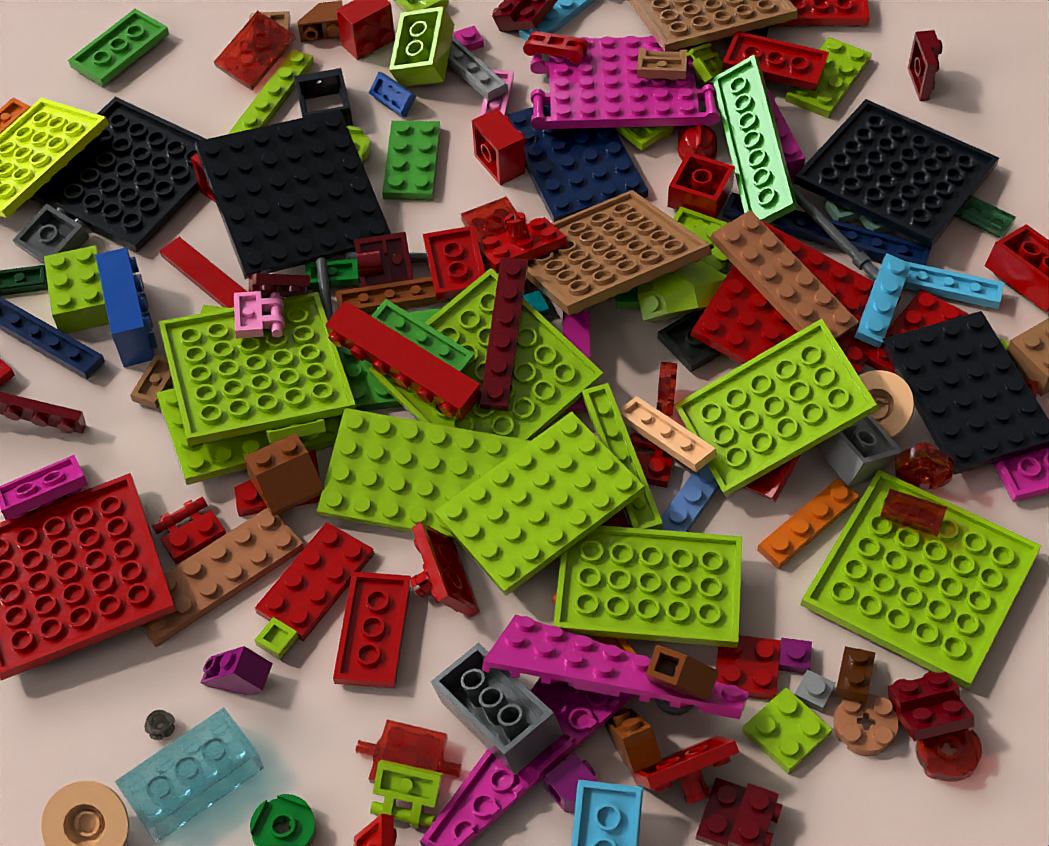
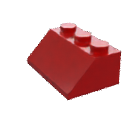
(1023, 263)

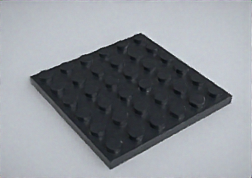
(897, 172)
(127, 176)
(291, 192)

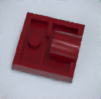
(383, 259)

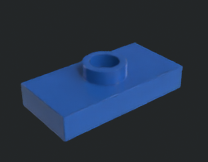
(392, 94)

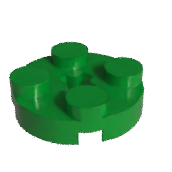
(275, 812)

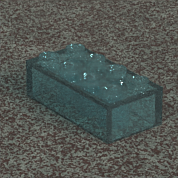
(189, 775)

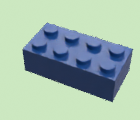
(126, 306)

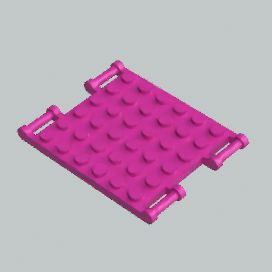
(608, 94)

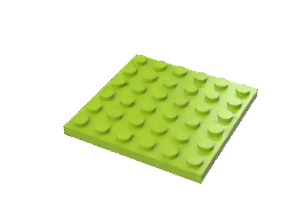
(545, 374)
(254, 382)
(919, 591)

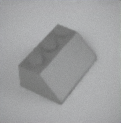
(859, 451)

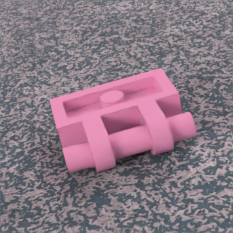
(249, 315)

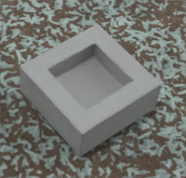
(815, 690)

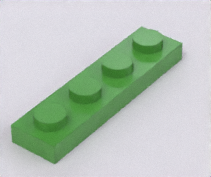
(424, 335)

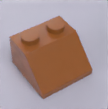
(283, 474)

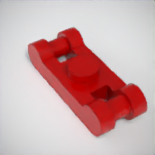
(556, 46)

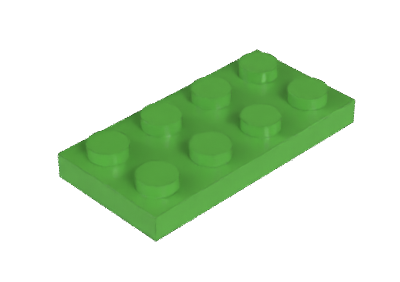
(118, 47)
(411, 160)

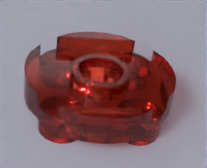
(667, 387)
(924, 466)
(950, 767)

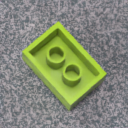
(422, 47)
(75, 290)

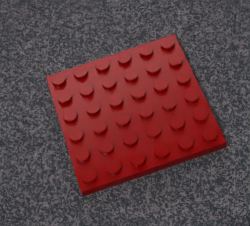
(745, 323)
(77, 575)

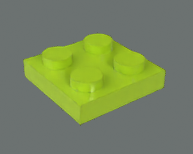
(787, 730)

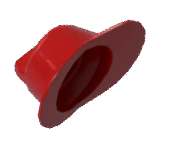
(697, 140)

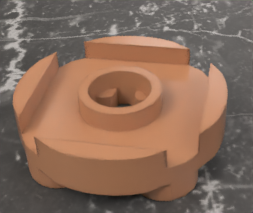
(861, 741)

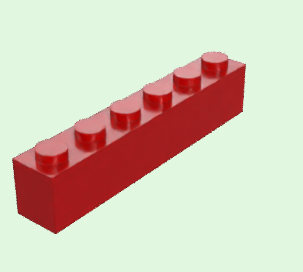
(403, 360)

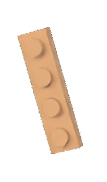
(667, 434)

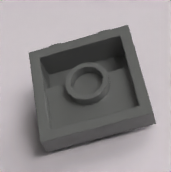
(51, 233)

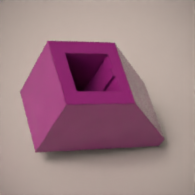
(237, 671)
(564, 778)

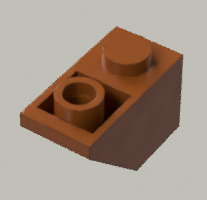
(320, 22)
(681, 673)
(633, 740)

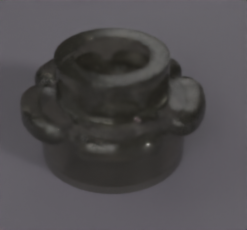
(159, 717)

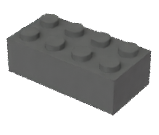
(497, 709)

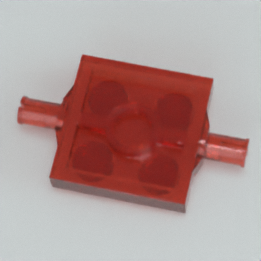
(410, 747)

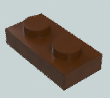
(855, 674)

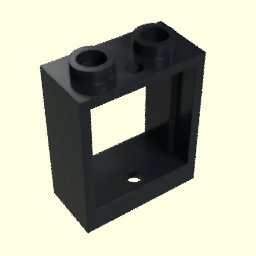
(332, 83)

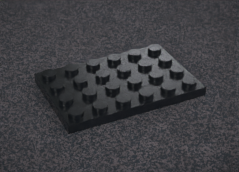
(968, 391)

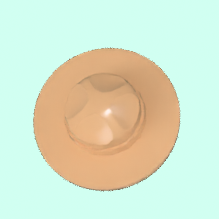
(892, 398)
(85, 816)

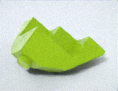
(679, 292)

